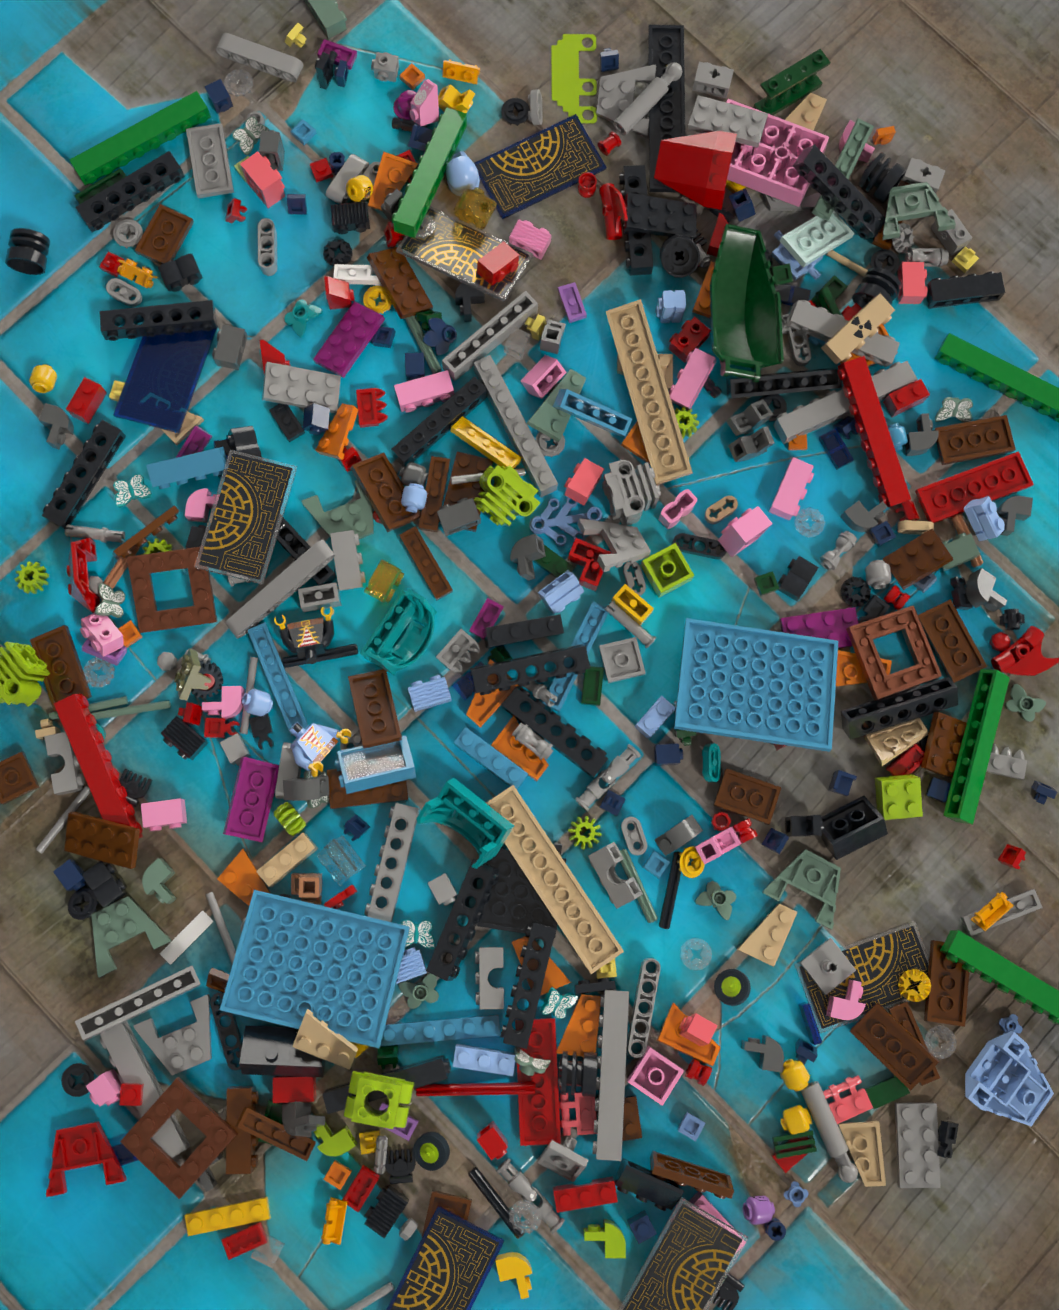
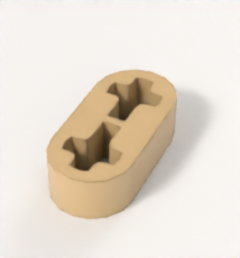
(723, 512)
(914, 527)

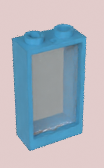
(375, 766)

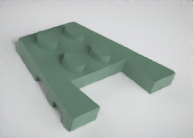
(911, 203)
(351, 516)
(814, 877)
(118, 924)

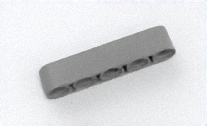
(259, 57)
(645, 1017)

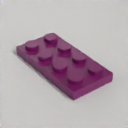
(349, 339)
(823, 625)
(251, 799)

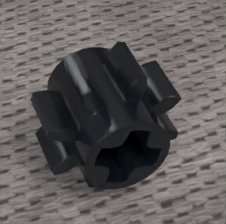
(1012, 619)

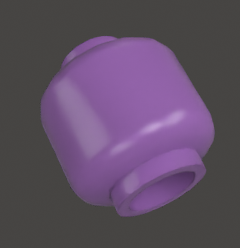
(758, 1210)

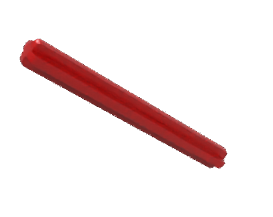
(476, 1089)

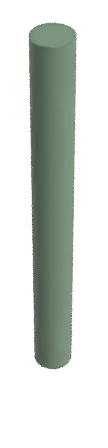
(97, 706)
(132, 710)

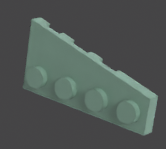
(549, 419)

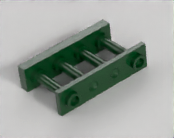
(792, 83)

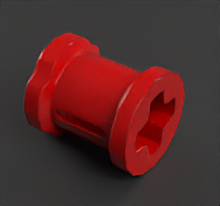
(609, 143)

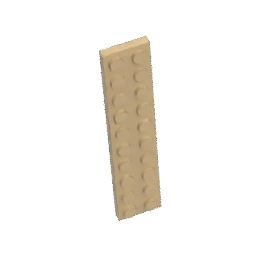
(649, 392)
(555, 883)

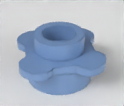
(1012, 1019)
(797, 1200)

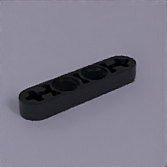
(224, 1032)

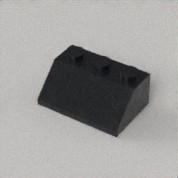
(852, 827)
(646, 1186)

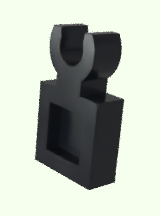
(959, 594)
(874, 608)
(261, 728)
(947, 1136)

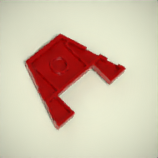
(79, 1148)

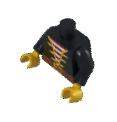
(309, 636)

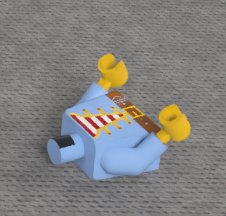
(314, 744)

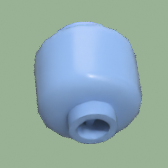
(414, 497)
(257, 702)

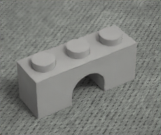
(69, 779)
(619, 890)
(489, 996)

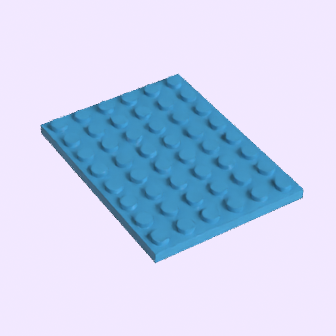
(757, 685)
(315, 960)

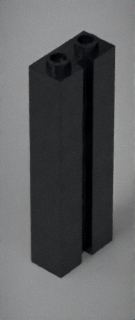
(421, 1072)

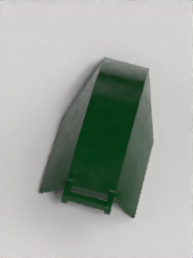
(744, 305)

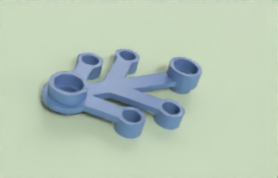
(561, 521)

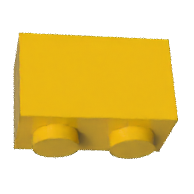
(632, 604)

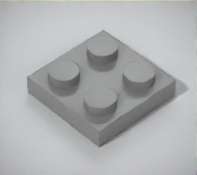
(622, 660)

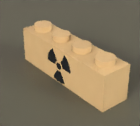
(857, 329)

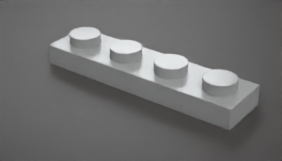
(1023, 904)

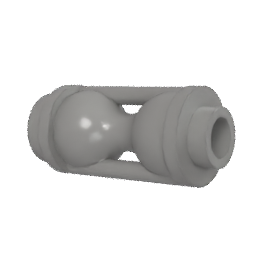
(936, 257)
(843, 544)
(527, 737)

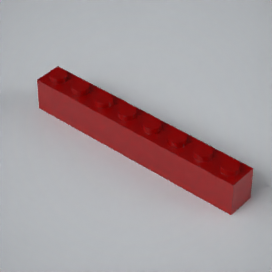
(873, 431)
(95, 761)

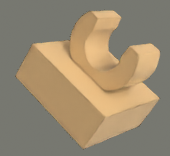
(47, 729)

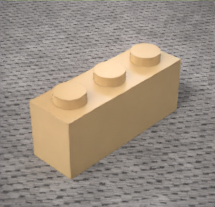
(287, 860)

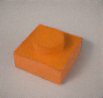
(412, 76)
(884, 135)
(798, 443)
(130, 633)
(337, 1174)

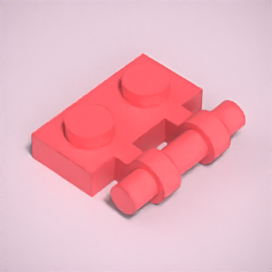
(851, 1104)
(585, 1114)

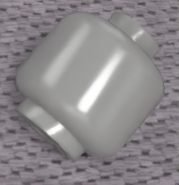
(878, 574)

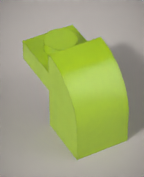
(336, 1143)
(611, 1235)

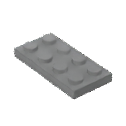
(716, 115)
(210, 160)
(300, 387)
(917, 1145)

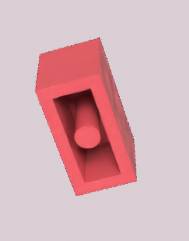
(912, 278)
(584, 481)
(697, 1029)

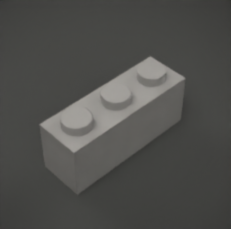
(347, 560)

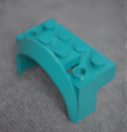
(405, 609)
(472, 819)

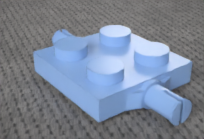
(783, 257)

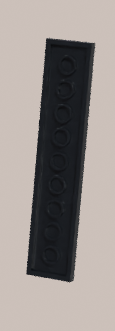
(668, 114)

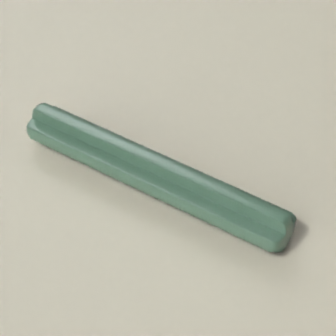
(428, 353)
(643, 900)

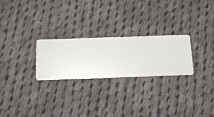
(186, 937)

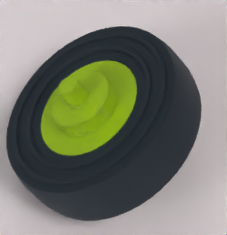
(732, 987)
(431, 1151)

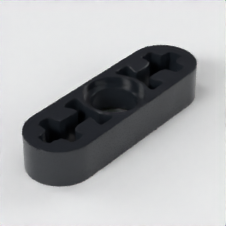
(712, 553)

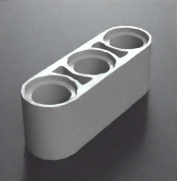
(352, 167)
(265, 239)
(287, 769)

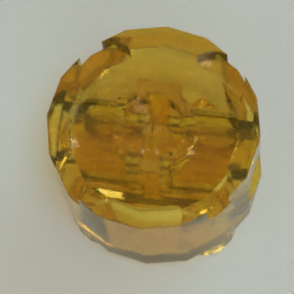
(475, 208)
(383, 581)

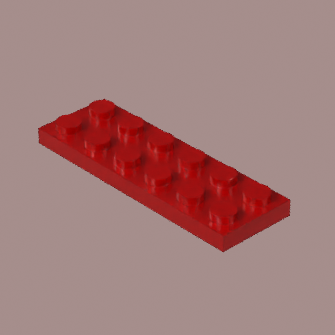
(991, 479)
(540, 1111)

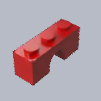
(575, 1197)

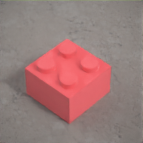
(263, 179)

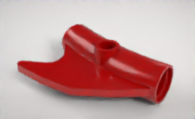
(613, 210)
(1024, 656)

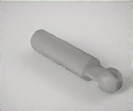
(647, 99)
(829, 1131)

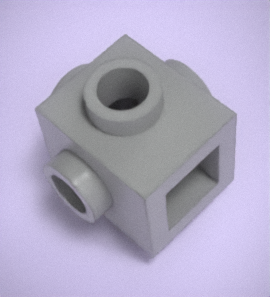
(385, 67)

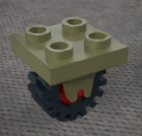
(197, 677)

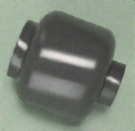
(414, 474)

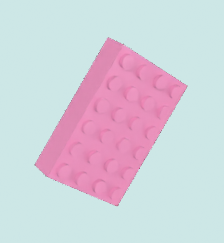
(770, 165)

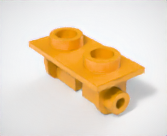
(460, 72)
(130, 269)
(992, 911)
(335, 1221)

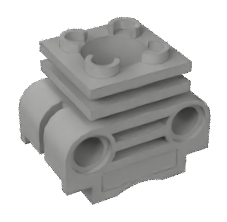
(630, 491)

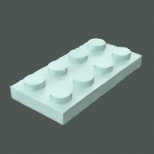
(816, 238)

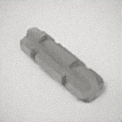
(380, 1154)

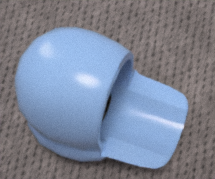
(461, 174)

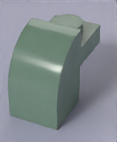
(154, 880)

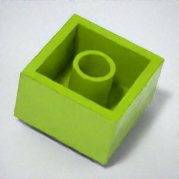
(667, 570)
(899, 796)

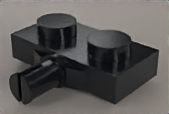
(324, 68)

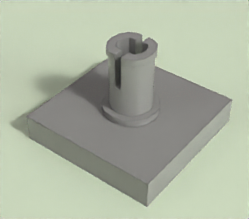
(827, 966)
(563, 1159)

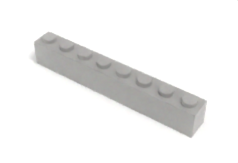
(835, 404)
(515, 426)
(134, 1068)
(612, 1078)

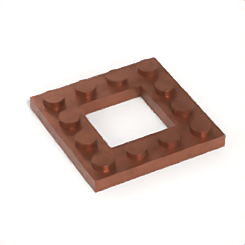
(147, 615)
(870, 662)
(153, 1157)

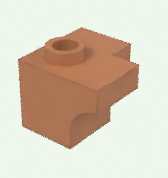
(307, 886)

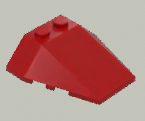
(697, 166)
(81, 553)

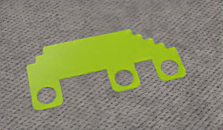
(565, 75)

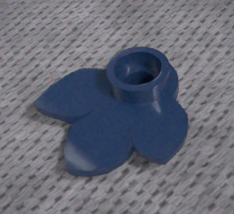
(437, 335)

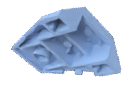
(1008, 1080)

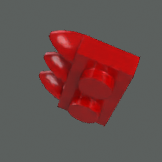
(369, 407)

